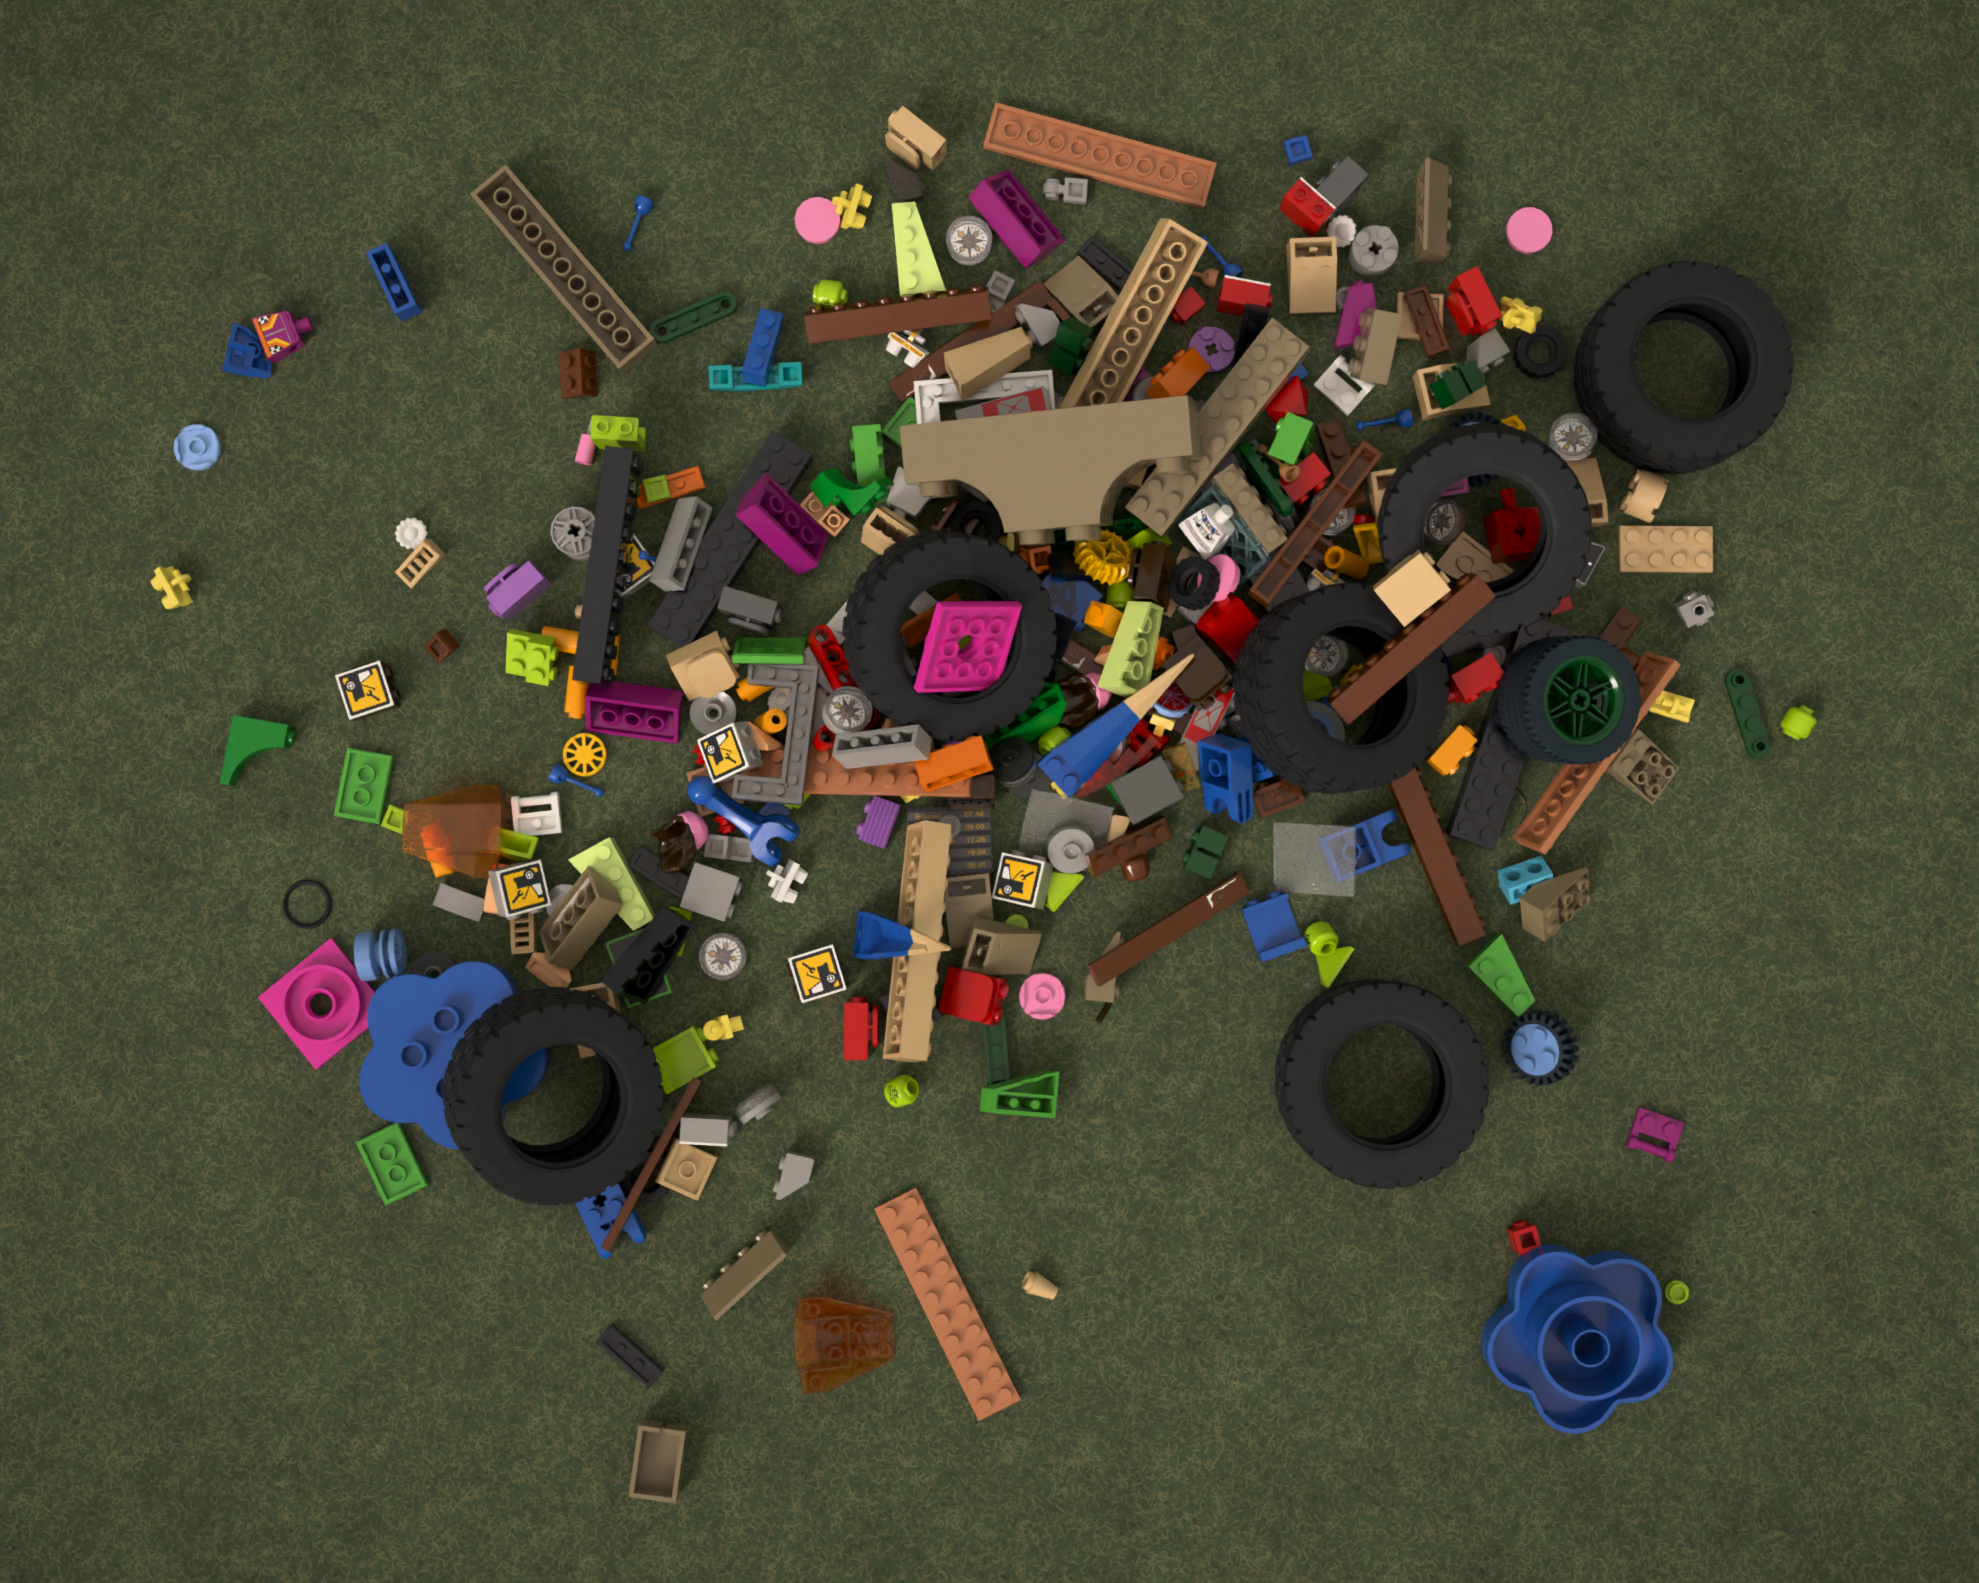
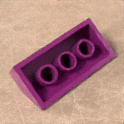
(1016, 218)
(783, 525)
(635, 711)

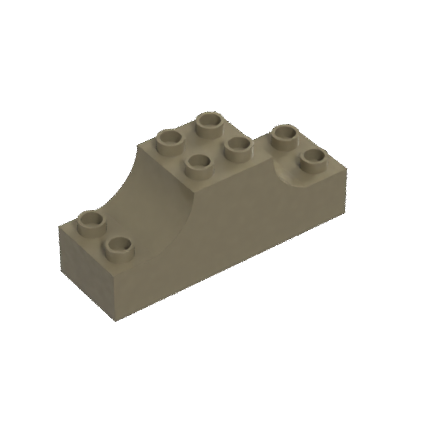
(1053, 465)

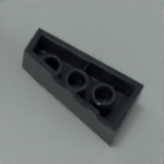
(649, 956)

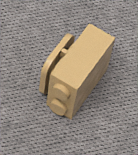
(914, 140)
(885, 529)
(1412, 587)
(704, 667)

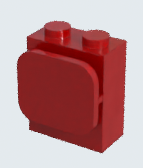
(1472, 304)
(1227, 626)
(973, 996)
(860, 1027)

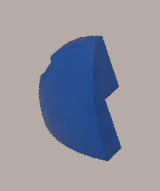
(243, 345)

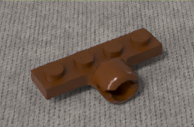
(1337, 455)
(1620, 631)
(1129, 850)

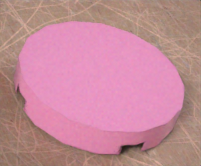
(817, 220)
(1529, 230)
(1229, 575)
(1036, 999)

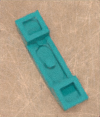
(731, 378)

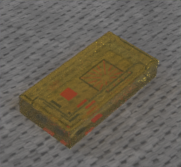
(1182, 766)

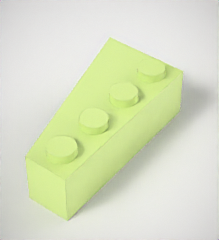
(915, 258)
(1133, 649)
(611, 864)

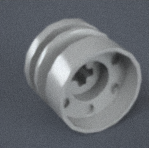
(563, 529)

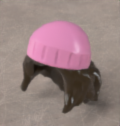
(1082, 698)
(680, 841)

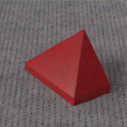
(1290, 399)

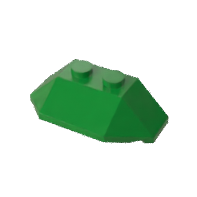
(1036, 720)

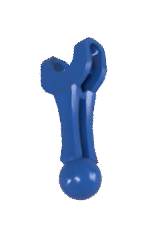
(754, 825)

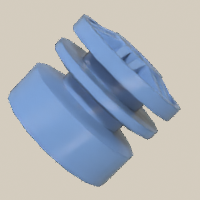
(380, 954)

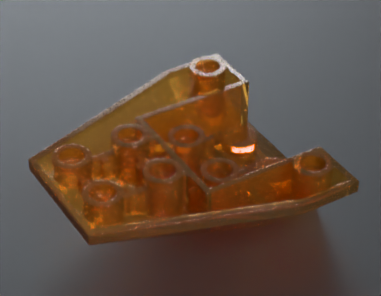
(456, 829)
(839, 1341)

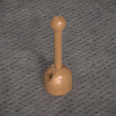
(1208, 277)
(1287, 471)

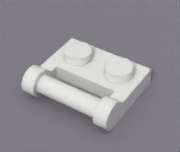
(1340, 392)
(537, 822)

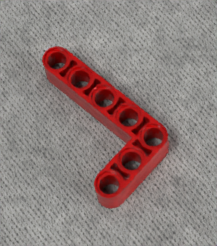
(831, 671)

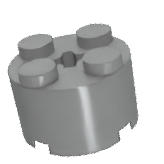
(1380, 240)

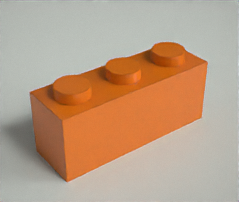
(1178, 375)
(954, 763)

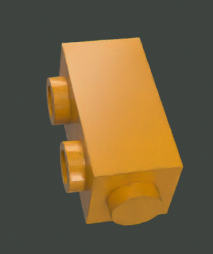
(1103, 618)
(1456, 745)

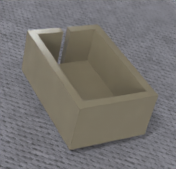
(1375, 345)
(658, 1461)

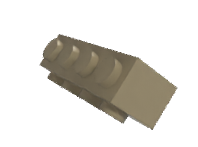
(1250, 509)

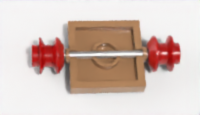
(725, 825)

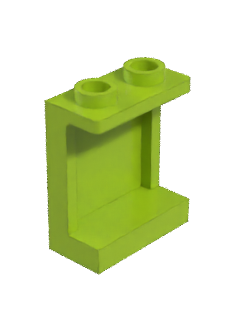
(617, 432)
(684, 1058)

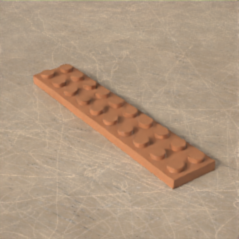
(1099, 155)
(829, 776)
(1575, 781)
(947, 1304)

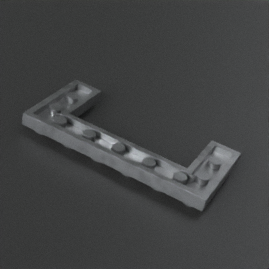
(791, 786)

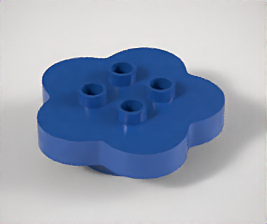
(413, 1034)
(1579, 1335)

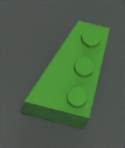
(1292, 439)
(869, 454)
(1501, 976)
(1023, 1096)

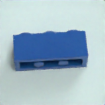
(394, 282)
(763, 347)

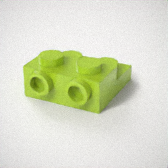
(531, 656)

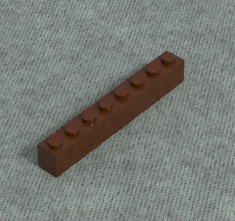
(898, 315)
(1315, 524)
(1410, 647)
(1436, 858)

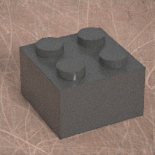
(1342, 183)

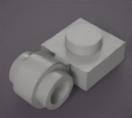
(1073, 190)

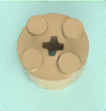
(1645, 496)

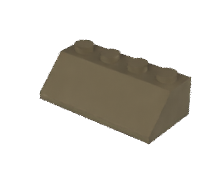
(1431, 212)
(579, 919)
(745, 1273)

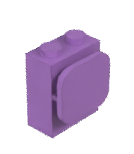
(515, 589)

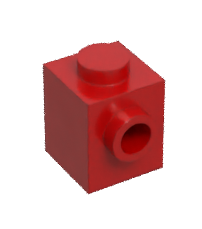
(1187, 306)
(1523, 1236)

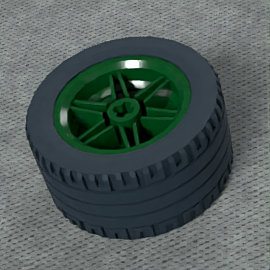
(1594, 701)

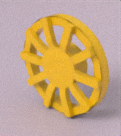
(584, 754)

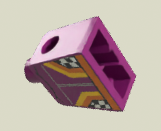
(281, 334)

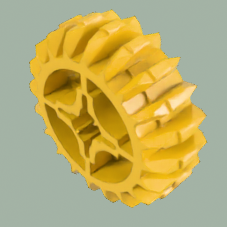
(1104, 558)

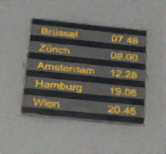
(972, 847)

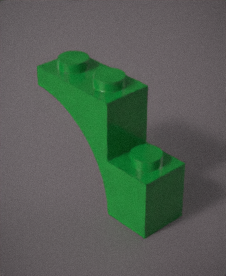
(835, 489)

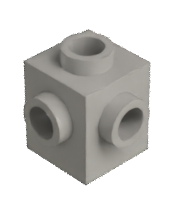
(1687, 606)

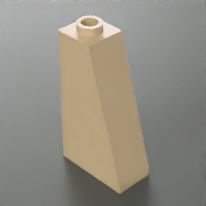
(986, 360)

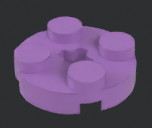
(1224, 345)

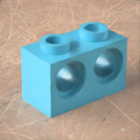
(1519, 878)

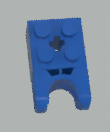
(1226, 776)
(1370, 847)
(601, 1215)

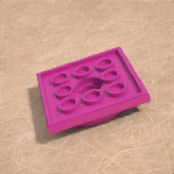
(981, 660)
(289, 1002)

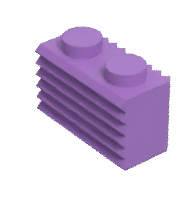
(879, 822)

